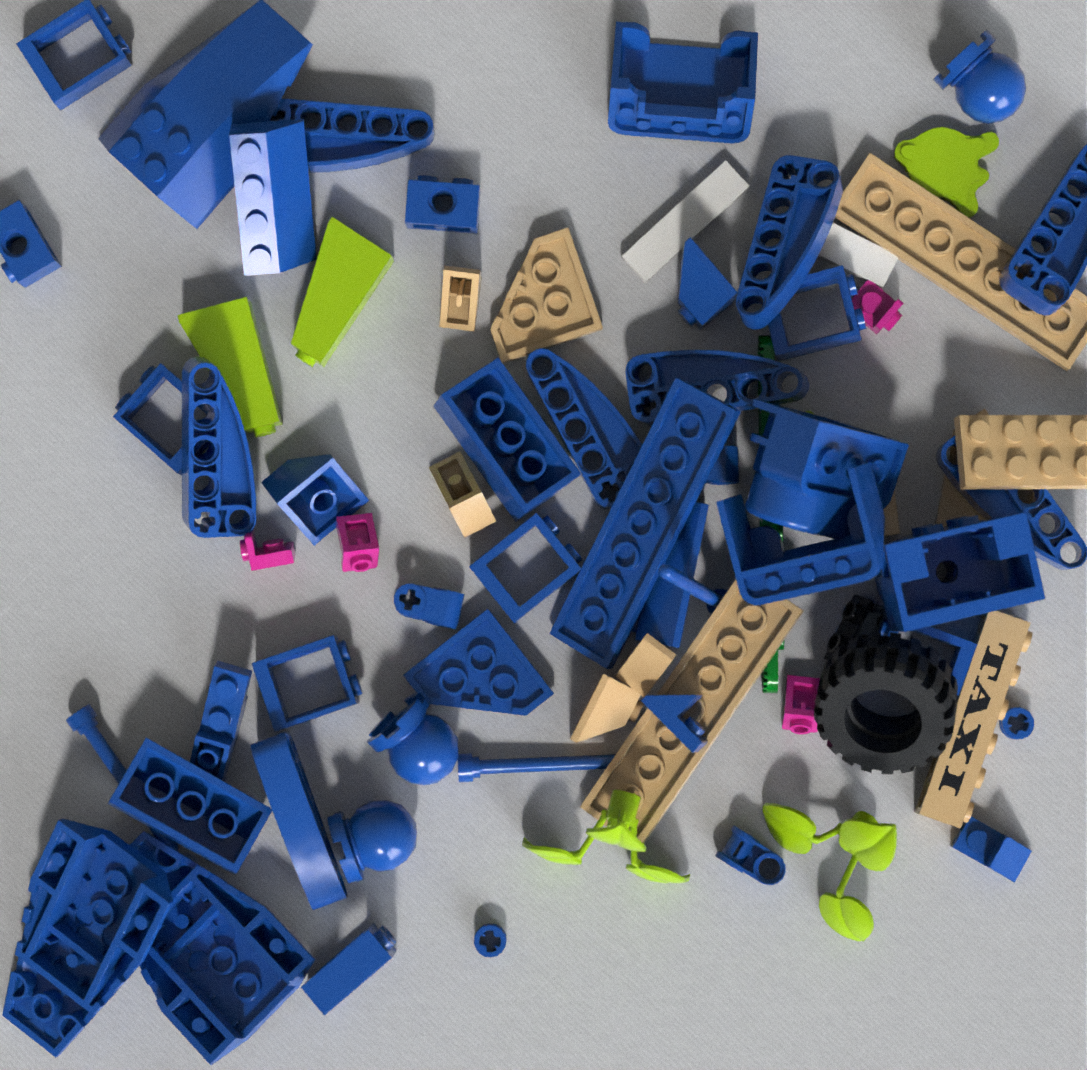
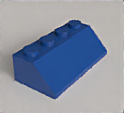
(272, 195)
(506, 439)
(667, 604)
(190, 806)

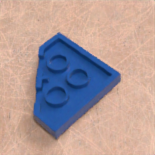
(480, 672)

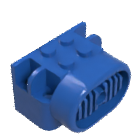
(804, 470)
(987, 567)

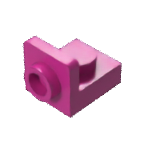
(877, 307)
(357, 542)
(272, 553)
(800, 704)

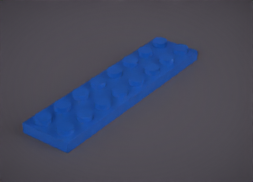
(644, 522)

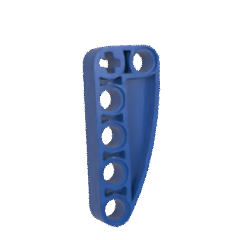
(339, 150)
(800, 232)
(1063, 246)
(708, 372)
(605, 427)
(225, 461)
(1007, 502)
(299, 819)

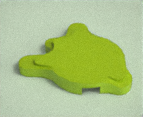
(948, 164)

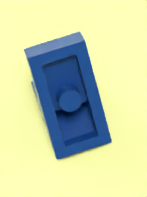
(670, 712)
(991, 848)

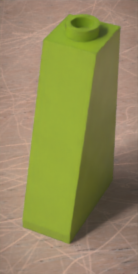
(339, 288)
(232, 342)

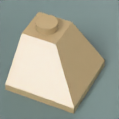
(607, 709)

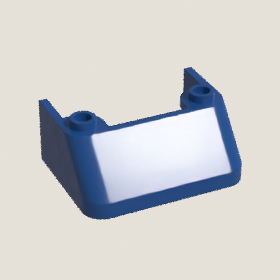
(772, 574)

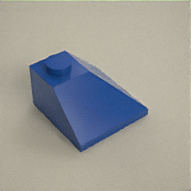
(702, 287)
(314, 494)

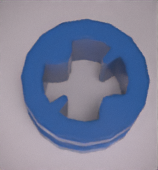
(1018, 734)
(482, 948)

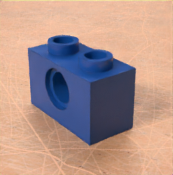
(462, 215)
(37, 258)

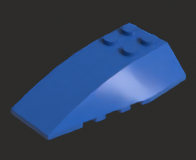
(181, 119)
(84, 931)
(217, 956)

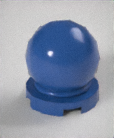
(985, 82)
(418, 744)
(375, 837)

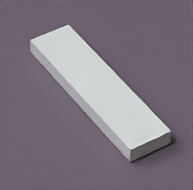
(685, 221)
(856, 254)

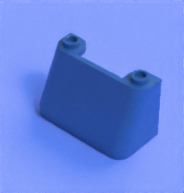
(682, 88)

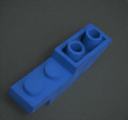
(221, 719)

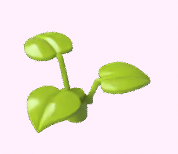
(620, 816)
(861, 836)

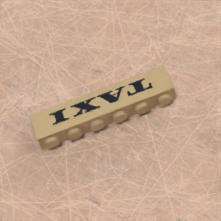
(979, 706)

